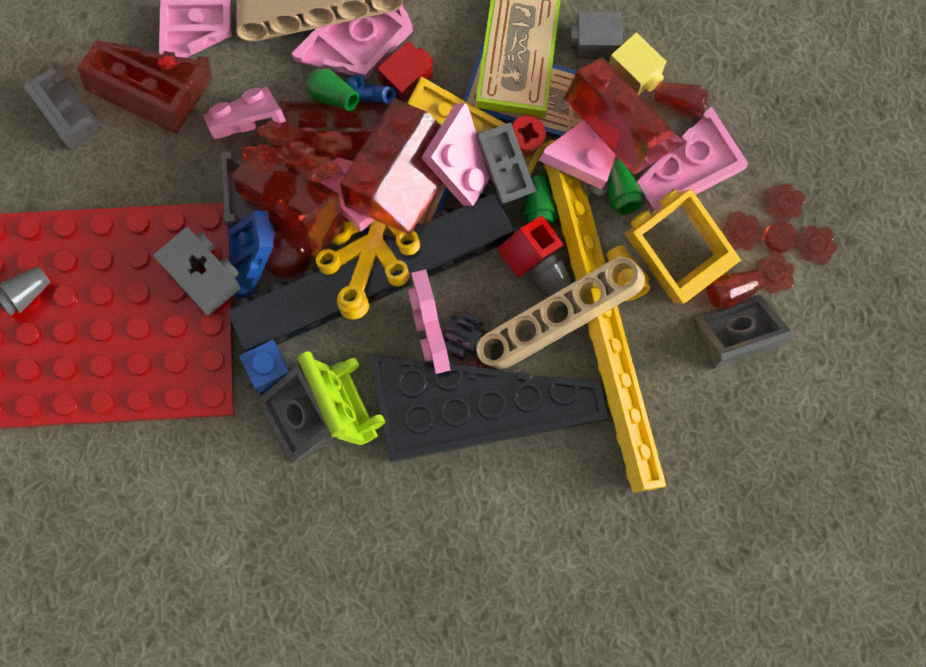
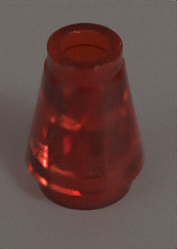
(683, 98)
(734, 288)

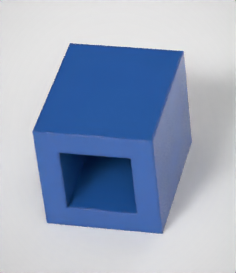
(264, 366)

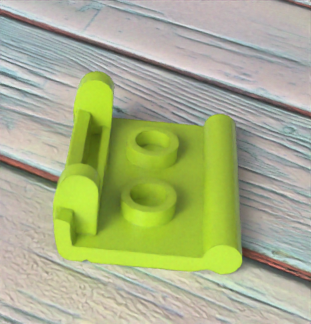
(340, 400)

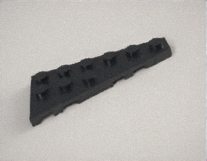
(461, 410)

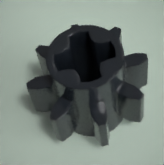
(463, 335)

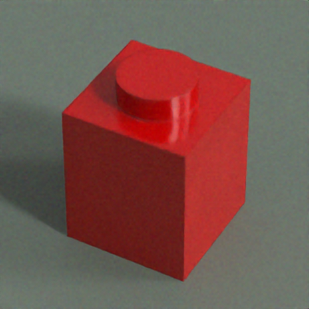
(405, 70)
(530, 246)

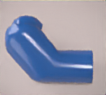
(371, 92)

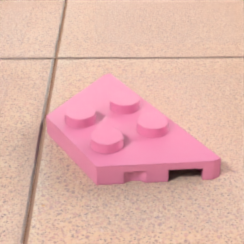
(355, 45)

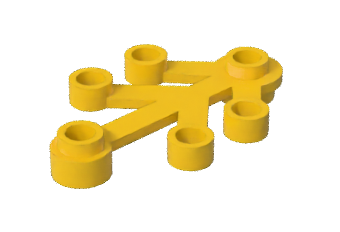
(367, 248)

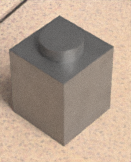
(596, 34)

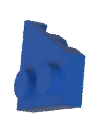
(249, 249)

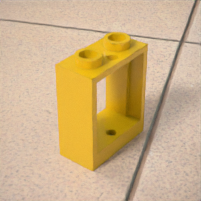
(703, 275)

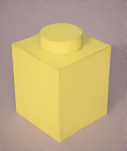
(639, 64)

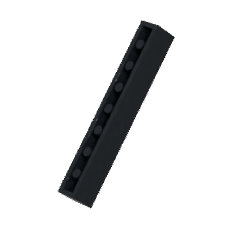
(312, 300)

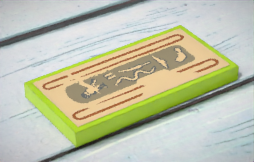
(518, 56)

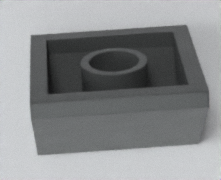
(741, 331)
(295, 415)

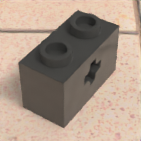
(183, 255)

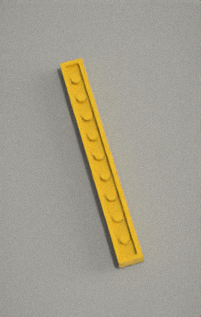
(608, 336)

